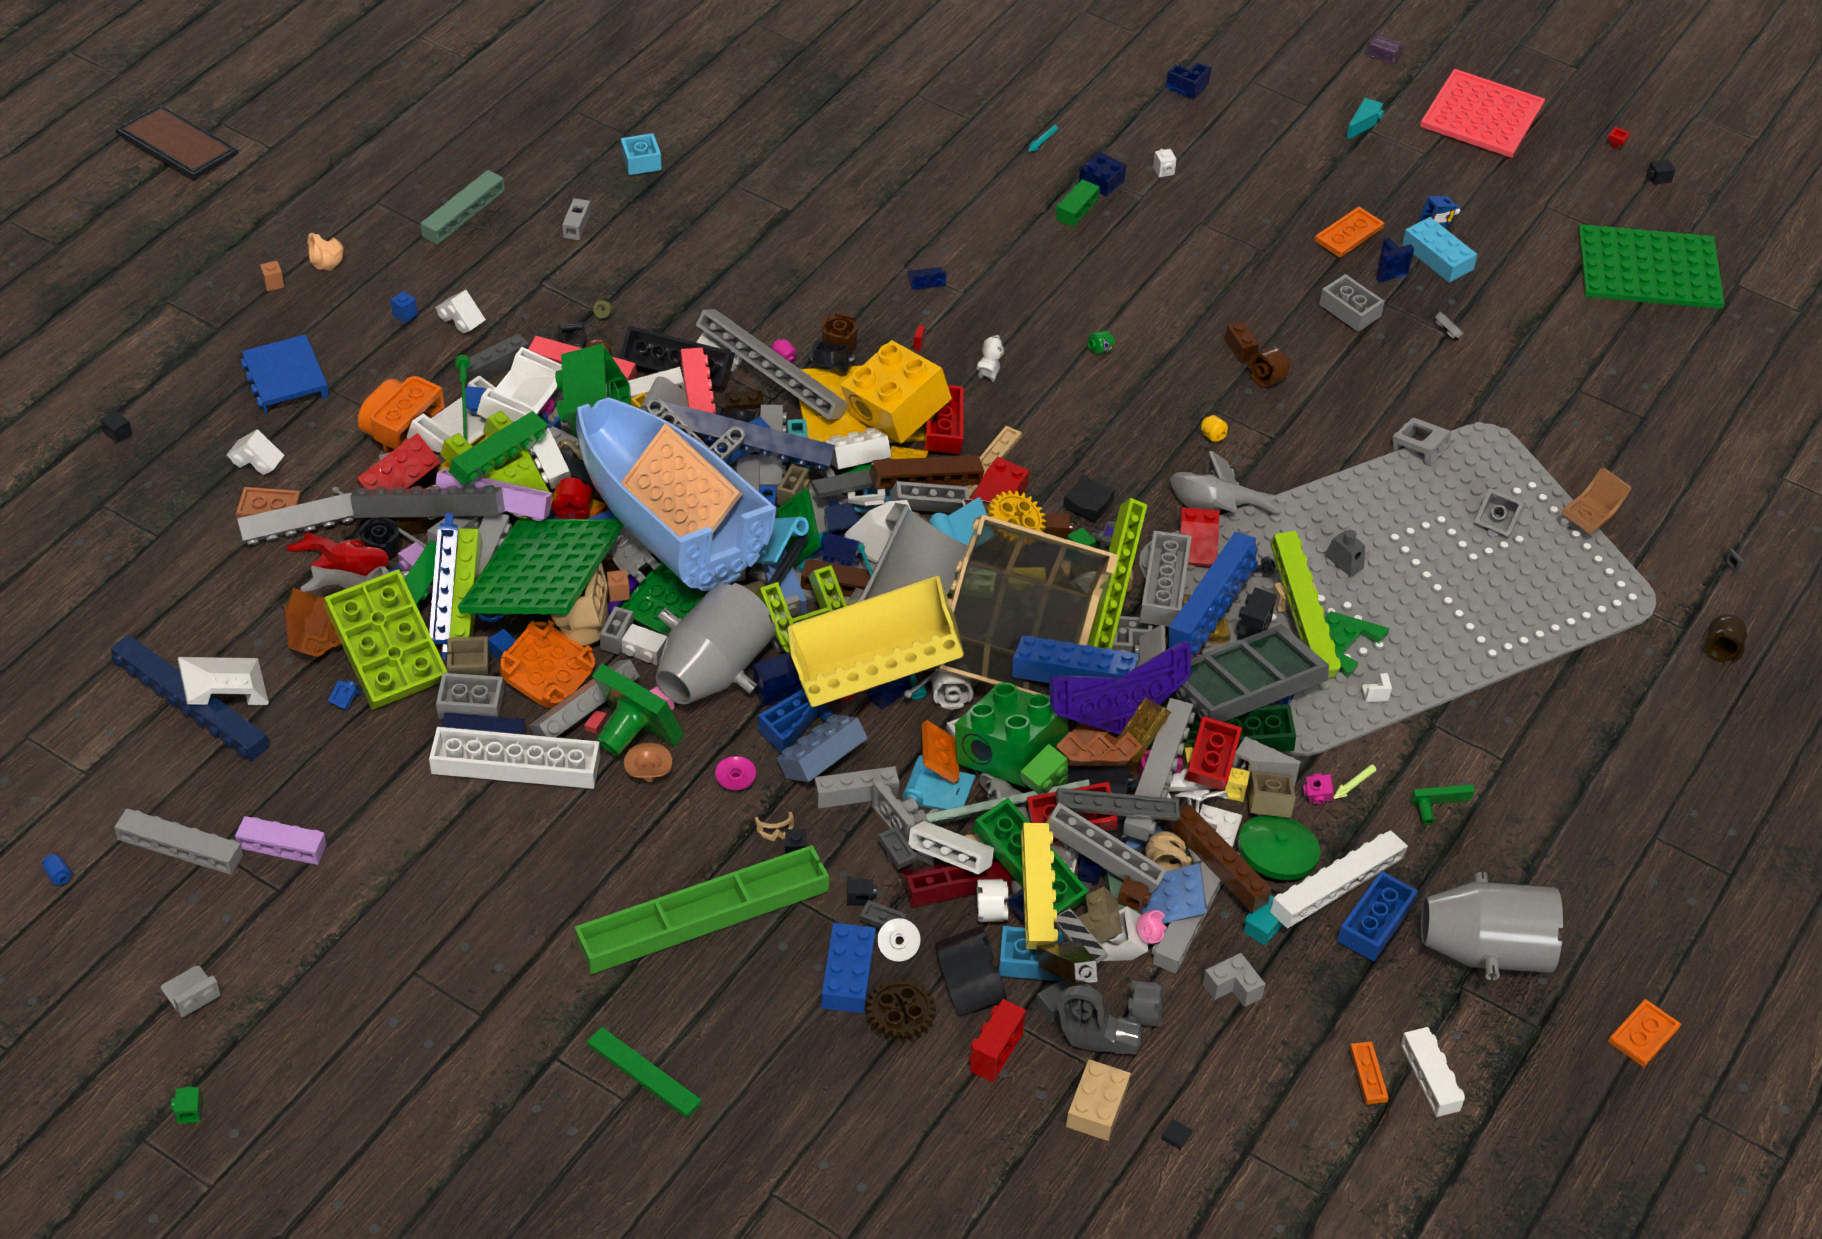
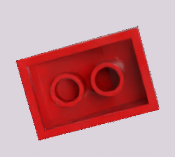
(1000, 478)
(1204, 529)

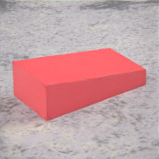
(595, 721)

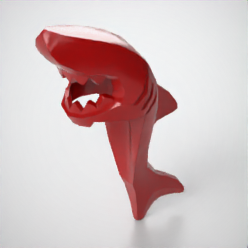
(343, 555)

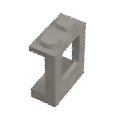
(1432, 446)

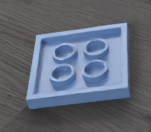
(1179, 894)

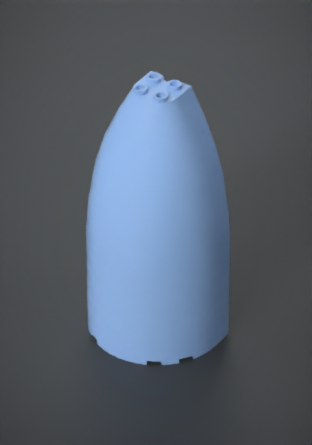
(613, 440)

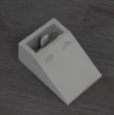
(1258, 757)

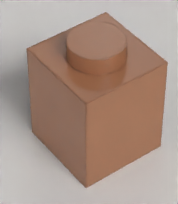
(272, 276)
(618, 585)

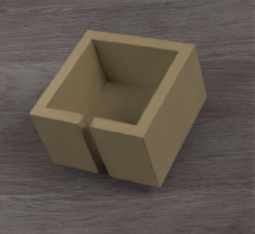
(468, 655)

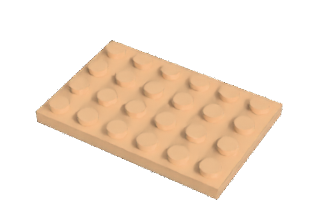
(680, 485)

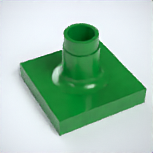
(633, 710)

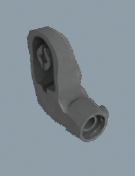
(1092, 1027)

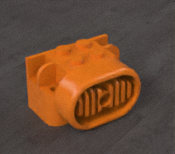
(394, 406)

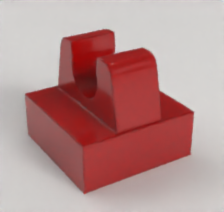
(1618, 137)

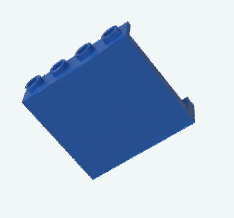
(283, 371)

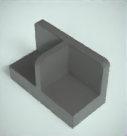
(897, 849)

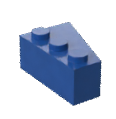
(787, 720)

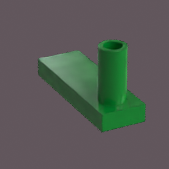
(1438, 795)

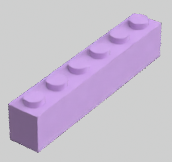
(516, 498)

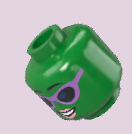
(1100, 342)

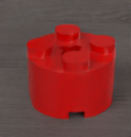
(571, 499)

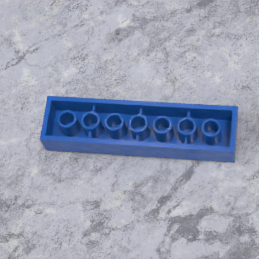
(1215, 593)

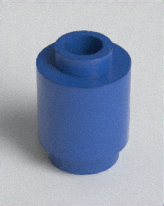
(56, 869)

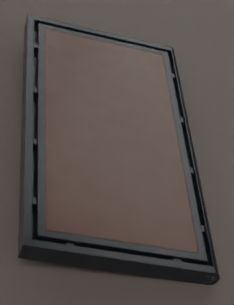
(176, 141)

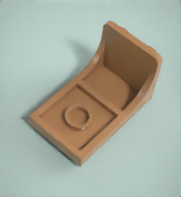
(1598, 502)

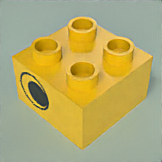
(896, 391)

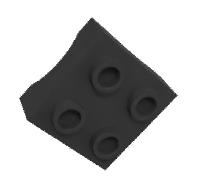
(1088, 498)

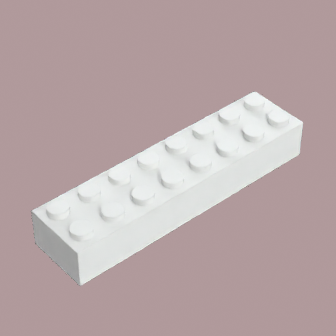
(515, 757)

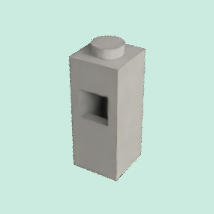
(576, 219)

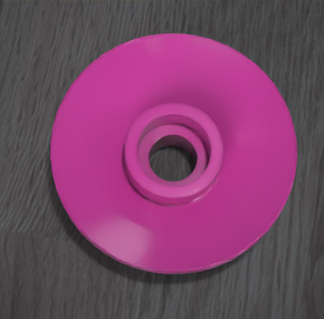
(735, 773)

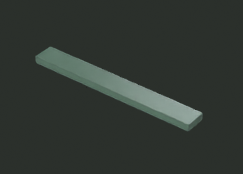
(982, 807)

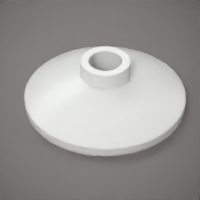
(891, 931)

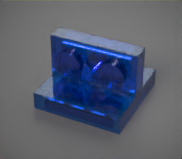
(1394, 260)

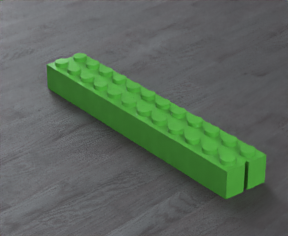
(701, 909)

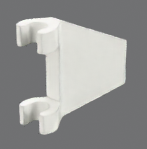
(866, 500)

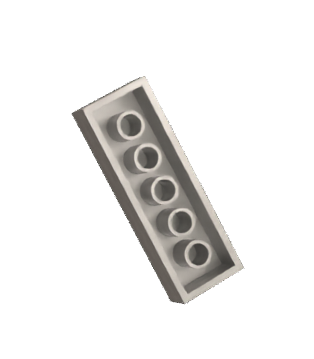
(1165, 578)

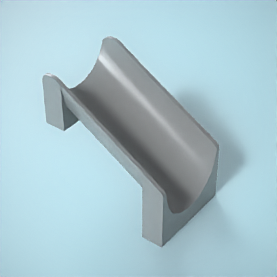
(911, 555)

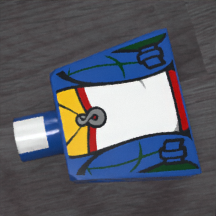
(1440, 209)

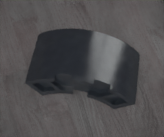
(969, 970)

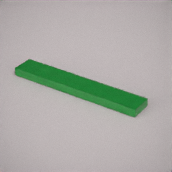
(644, 1072)

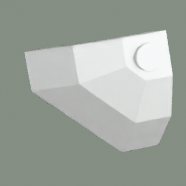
(874, 530)

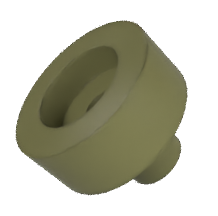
(602, 309)

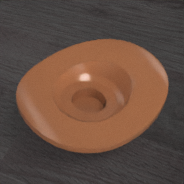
(648, 761)

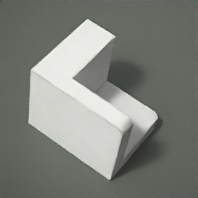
(1379, 691)

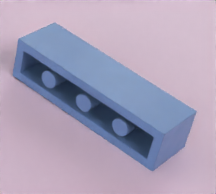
(790, 585)

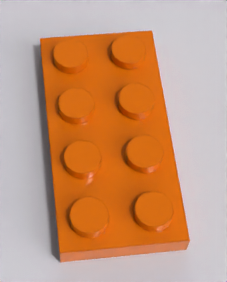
(1349, 232)

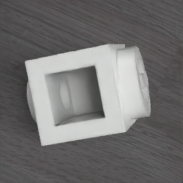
(1164, 162)

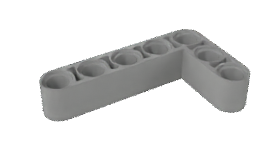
(725, 440)

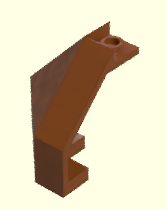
(308, 624)
(1096, 747)

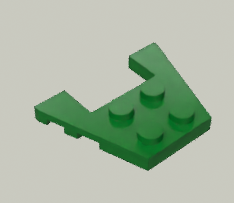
(1345, 631)

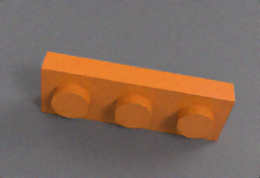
(1368, 1073)

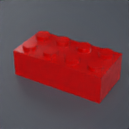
(945, 428)
(402, 467)
(1042, 805)

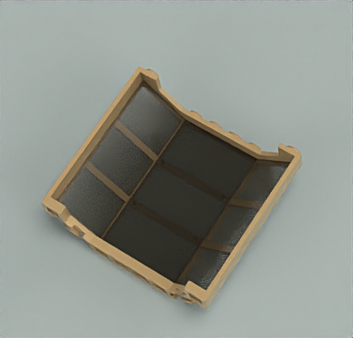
(1017, 586)

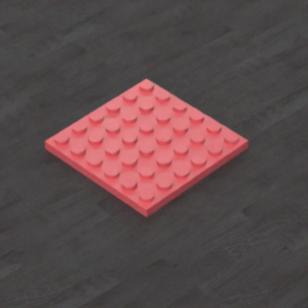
(1482, 113)

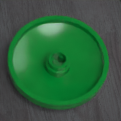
(1278, 847)

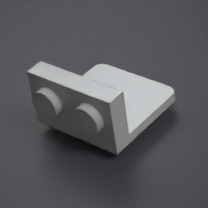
(190, 990)

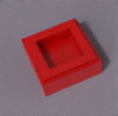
(919, 338)

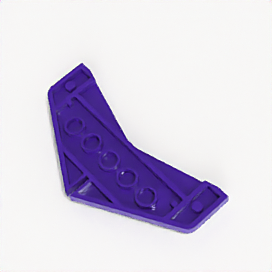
(1113, 701)

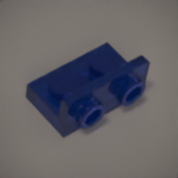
(927, 278)

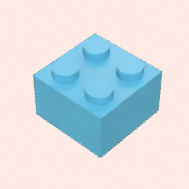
(641, 154)

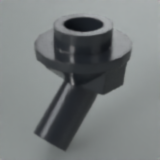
(1267, 566)

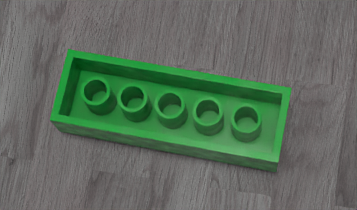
(1002, 831)

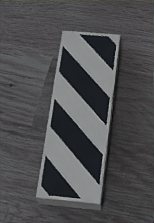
(1075, 930)

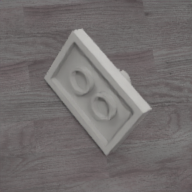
(892, 810)

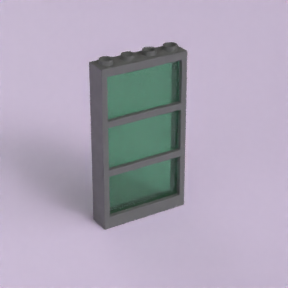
(1251, 674)

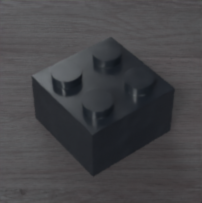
(1257, 613)

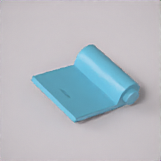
(960, 523)
(781, 533)

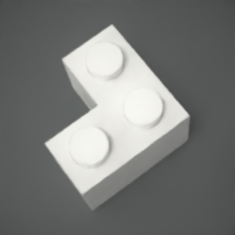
(462, 310)
(255, 450)

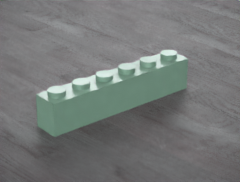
(462, 207)

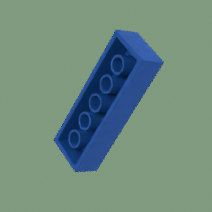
(1043, 658)

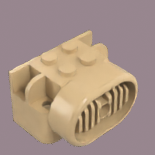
(588, 613)

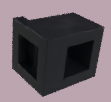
(860, 891)

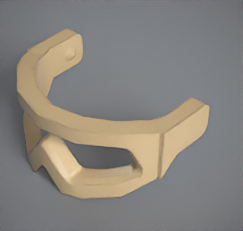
(760, 825)

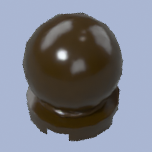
(1726, 638)

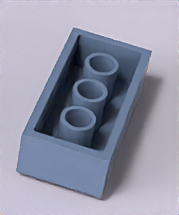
(821, 747)

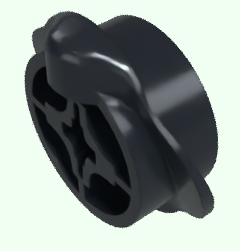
(831, 356)

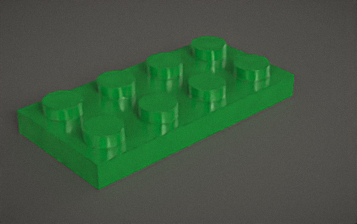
(802, 506)

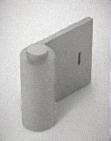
(665, 391)

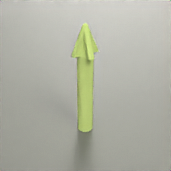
(1343, 790)

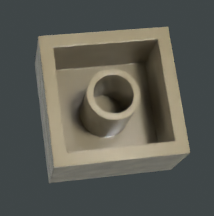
(1271, 794)

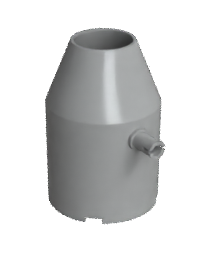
(713, 644)
(1495, 926)

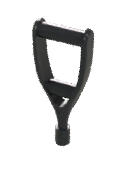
(572, 327)

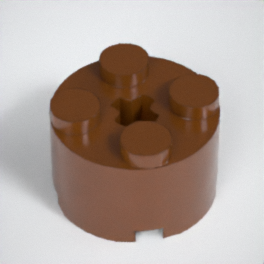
(840, 330)
(1268, 366)

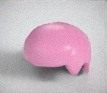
(1151, 927)

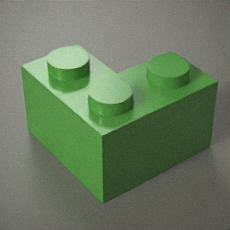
(1046, 770)

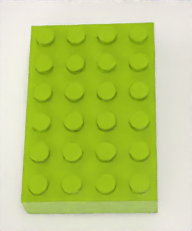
(385, 639)

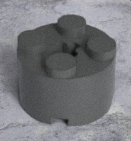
(1146, 1002)

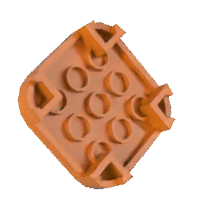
(546, 664)

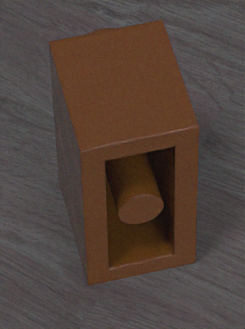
(1241, 341)

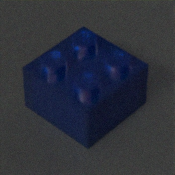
(1103, 172)
(775, 679)

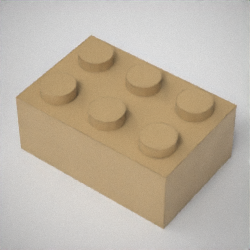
(1098, 1100)

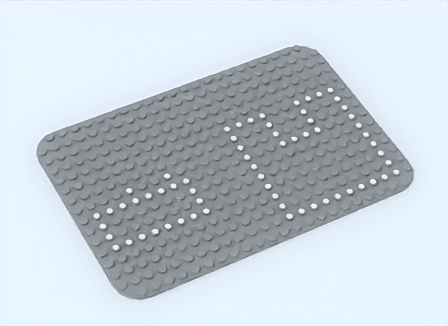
(1452, 592)

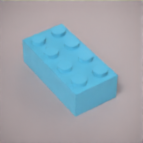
(1440, 249)

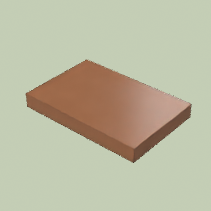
(263, 500)

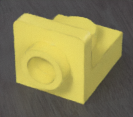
(1237, 784)

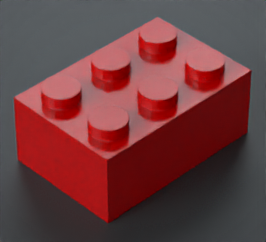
(1213, 753)
(997, 1040)

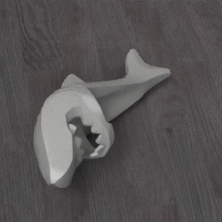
(1214, 494)
(324, 577)

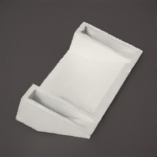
(524, 387)
(450, 422)

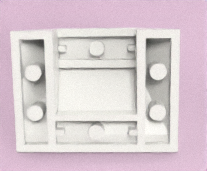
(222, 676)

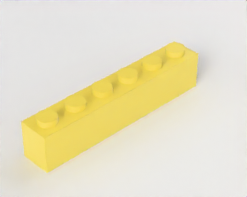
(1038, 885)

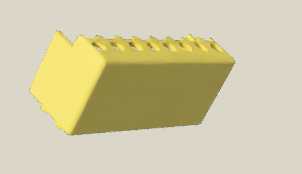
(875, 641)

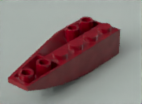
(946, 882)

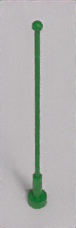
(462, 363)

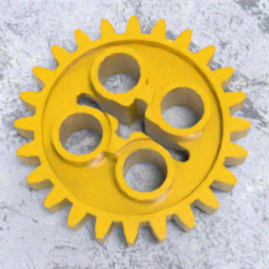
(1017, 510)

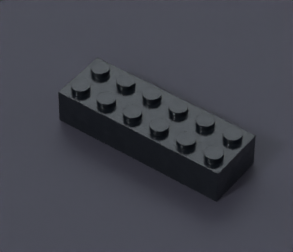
(664, 353)

